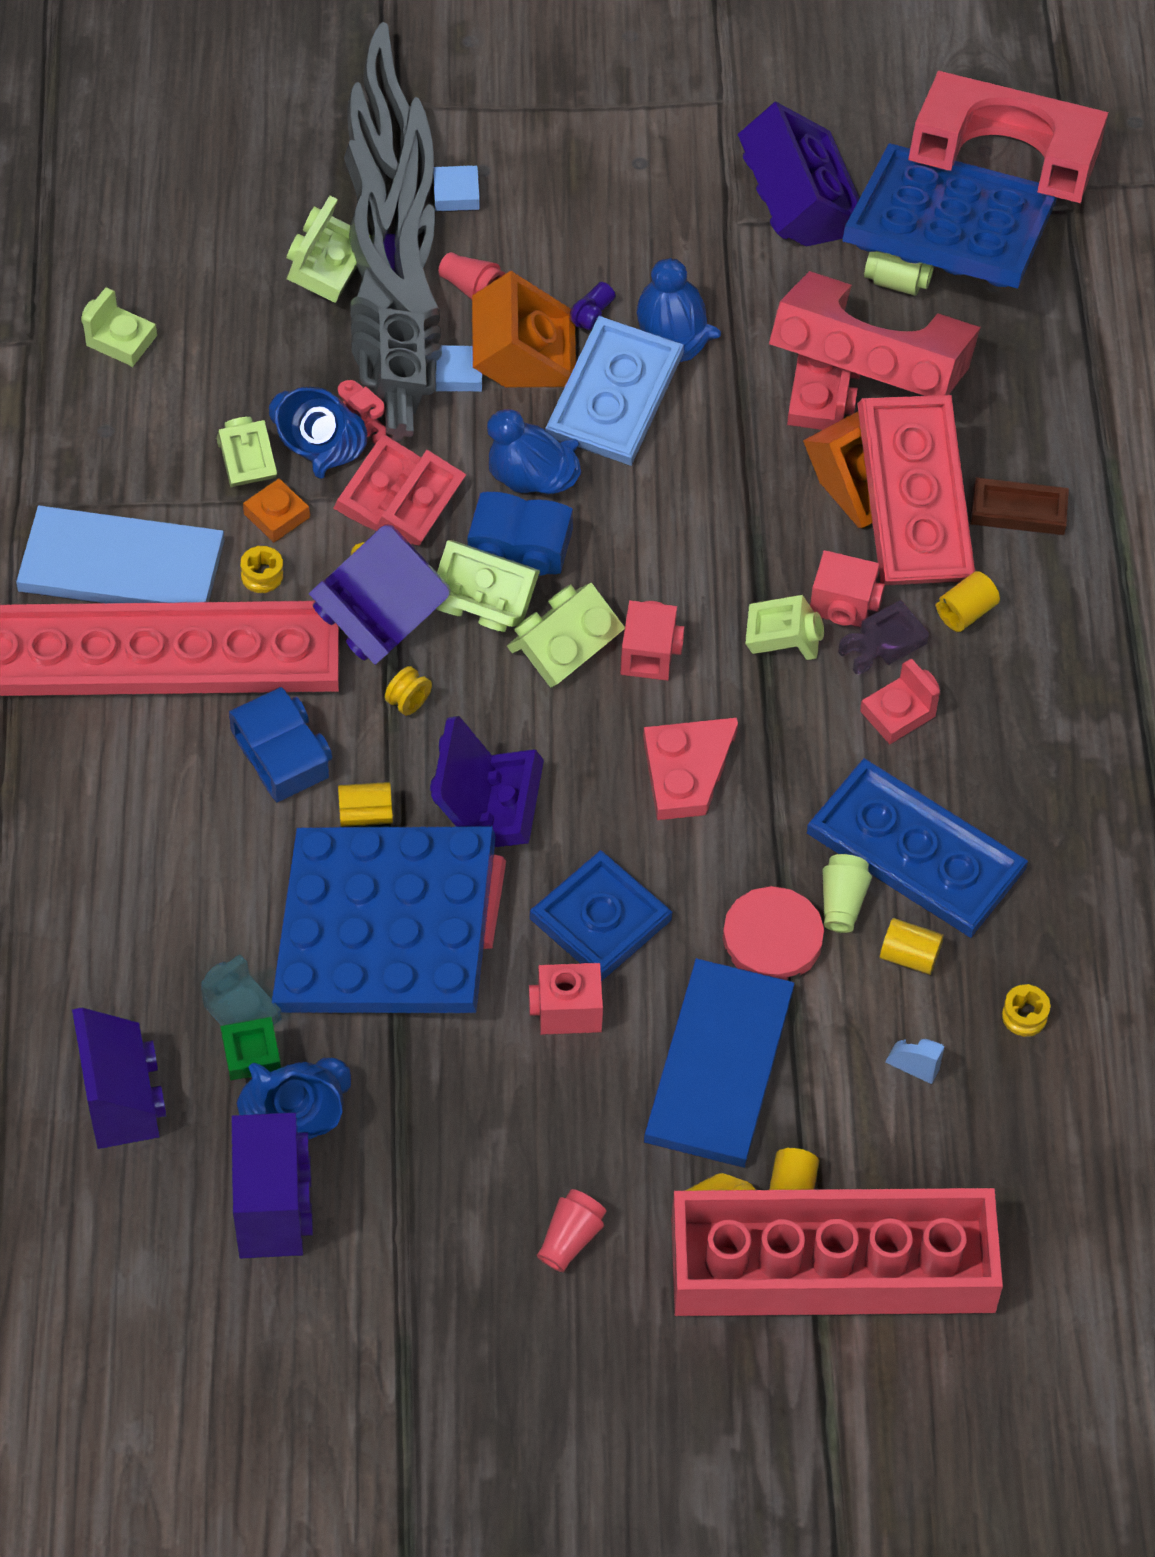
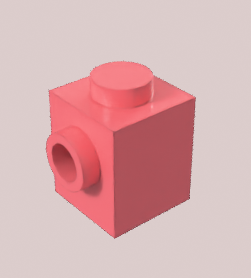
(846, 589)
(650, 640)
(568, 998)

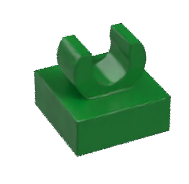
(248, 1044)

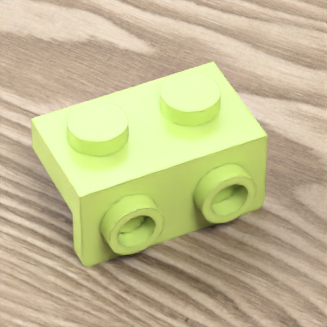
(324, 256)
(486, 586)
(567, 633)

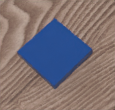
(601, 914)

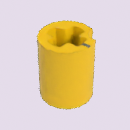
(967, 601)
(365, 804)
(911, 946)
(794, 1170)

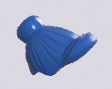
(675, 309)
(318, 427)
(529, 456)
(299, 1088)

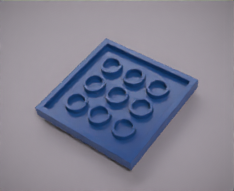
(952, 219)
(385, 920)

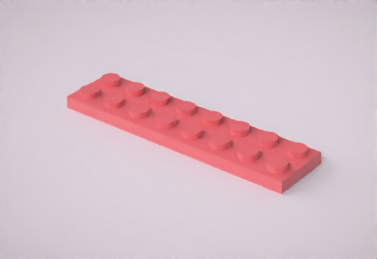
(166, 648)

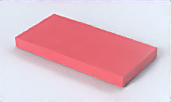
(916, 489)

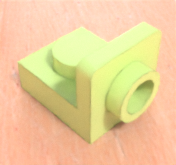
(116, 330)
(246, 451)
(784, 625)

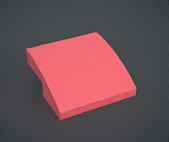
(399, 490)

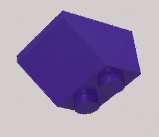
(117, 1078)

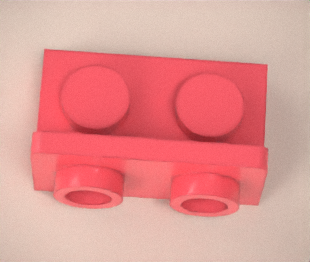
(820, 394)

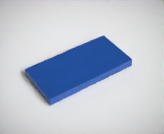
(918, 847)
(719, 1063)

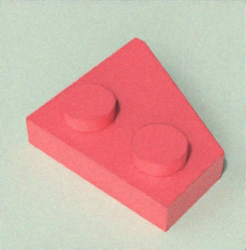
(687, 764)

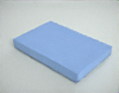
(615, 390)

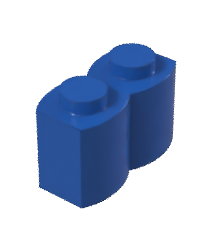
(522, 530)
(280, 743)

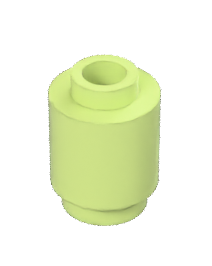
(896, 274)

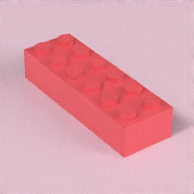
(835, 1252)

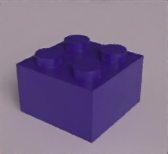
(270, 1185)

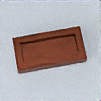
(1020, 506)

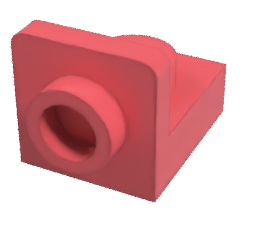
(903, 703)

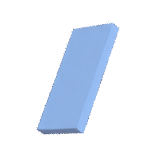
(118, 558)

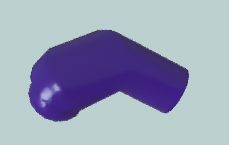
(587, 309)

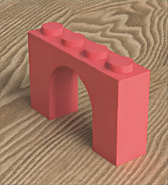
(970, 108)
(924, 361)

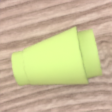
(844, 891)

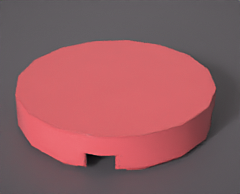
(773, 932)

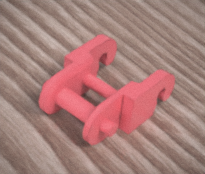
(359, 401)

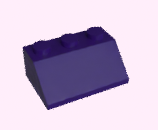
(799, 175)

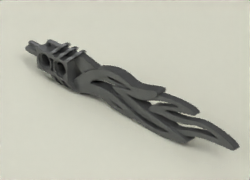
(394, 311)

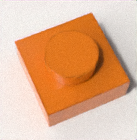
(276, 510)

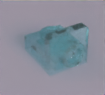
(235, 996)

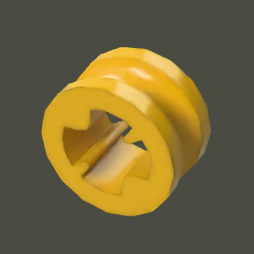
(270, 578)
(408, 690)
(1016, 999)

